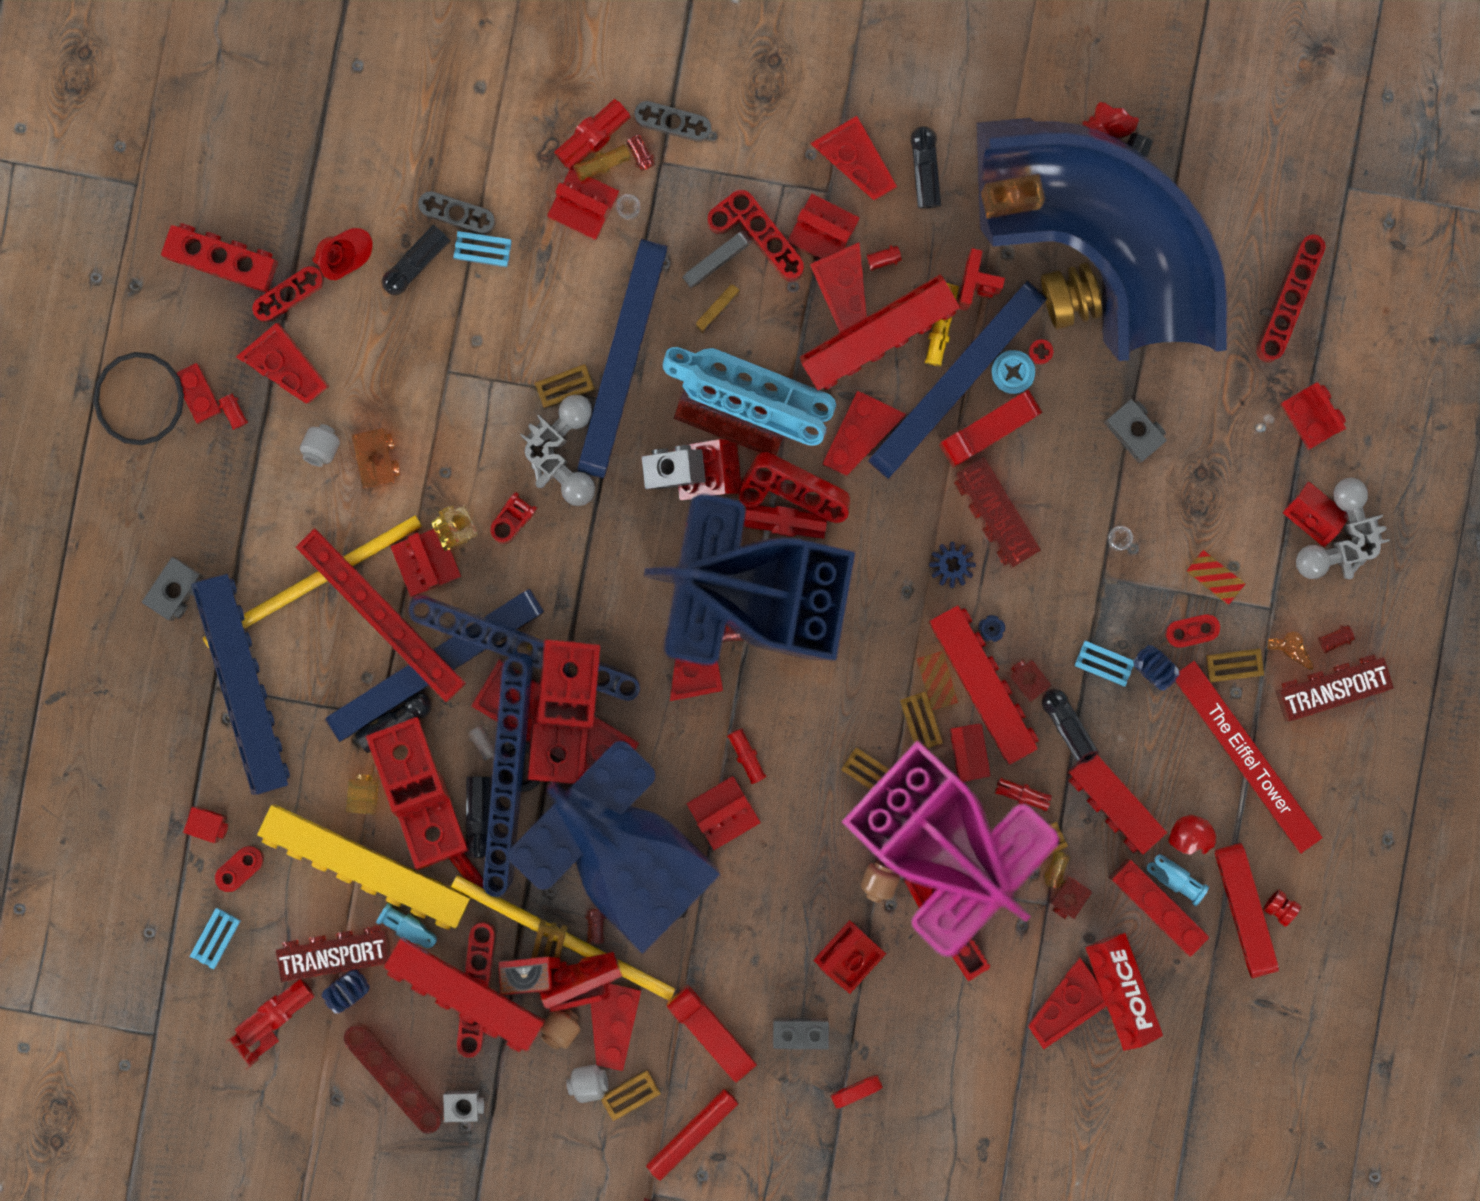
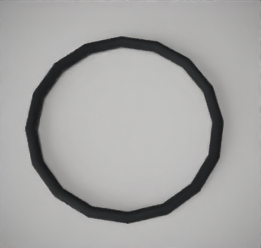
(97, 394)

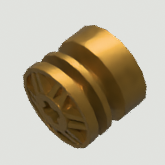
(1071, 296)

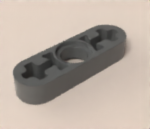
(651, 123)
(439, 200)
(717, 259)

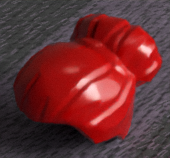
(1112, 121)

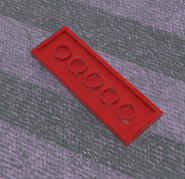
(598, 738)

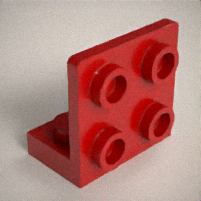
(1314, 415)
(720, 469)

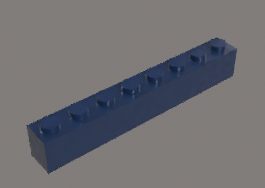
(240, 684)

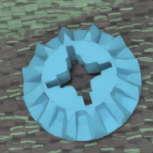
(1012, 359)

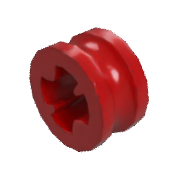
(1046, 346)

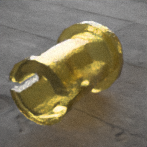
(1056, 870)

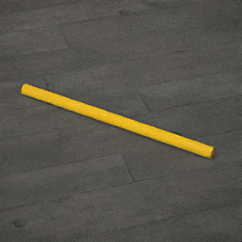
(318, 579)
(570, 942)

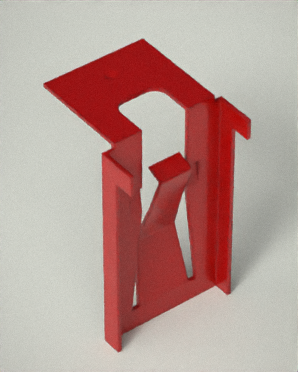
(266, 1043)

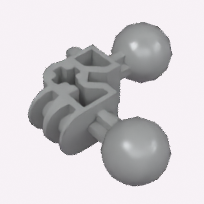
(577, 486)
(1315, 561)

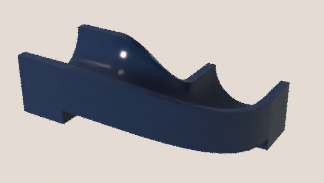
(1121, 214)

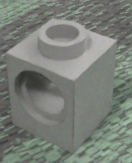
(453, 1114)

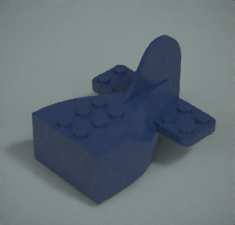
(770, 592)
(627, 857)

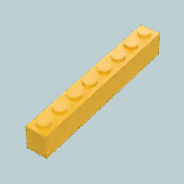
(364, 866)

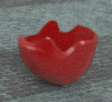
(1192, 834)

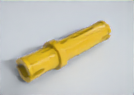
(939, 336)

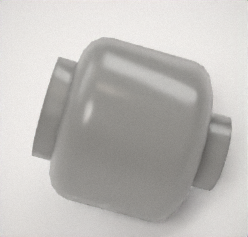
(319, 445)
(588, 1083)

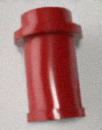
(884, 257)
(232, 411)

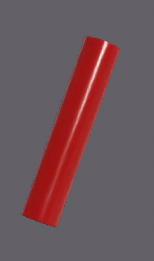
(692, 1134)

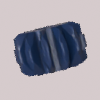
(961, 563)
(1156, 667)
(345, 991)

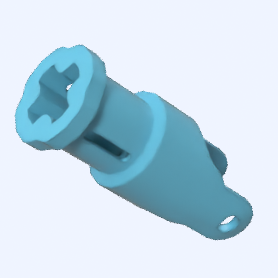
(1177, 879)
(406, 926)

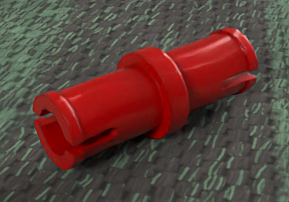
(746, 756)
(1023, 794)

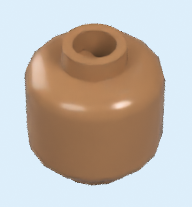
(879, 882)
(560, 1029)

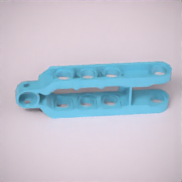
(787, 409)

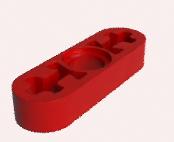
(274, 310)

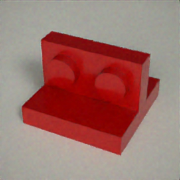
(583, 204)
(822, 228)
(984, 284)
(424, 562)
(723, 813)
(849, 957)

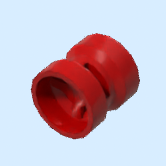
(1282, 907)

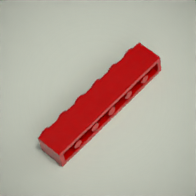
(879, 333)
(982, 684)
(464, 994)

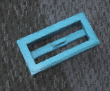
(482, 238)
(1126, 672)
(204, 958)

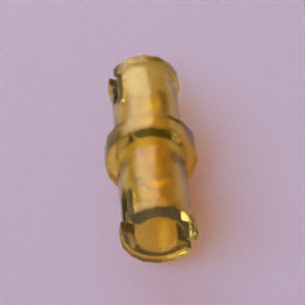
(602, 162)

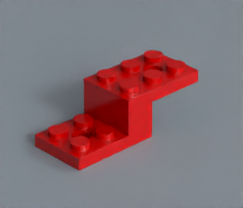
(563, 711)
(417, 793)

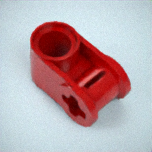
(513, 518)

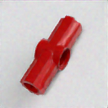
(592, 134)
(785, 521)
(274, 1012)

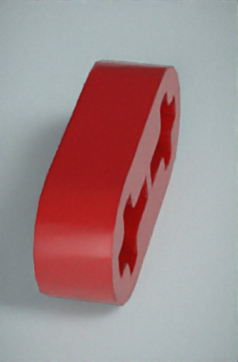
(856, 1091)

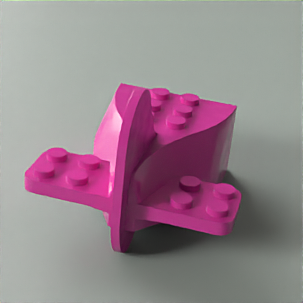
(939, 837)

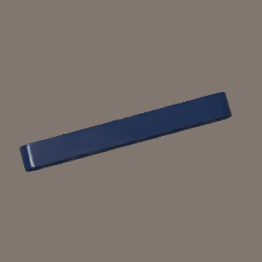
(622, 358)
(957, 379)
(509, 647)
(408, 682)
(512, 762)

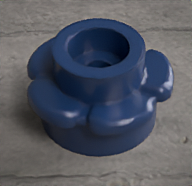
(999, 628)

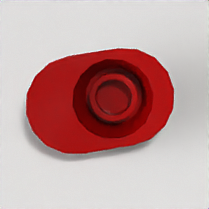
(343, 253)

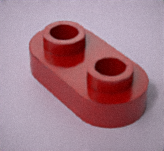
(1191, 631)
(238, 869)

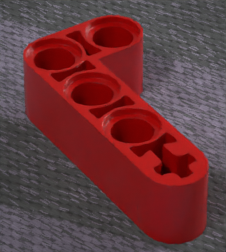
(760, 238)
(990, 428)
(833, 509)
(711, 1033)

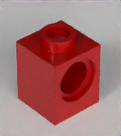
(206, 825)

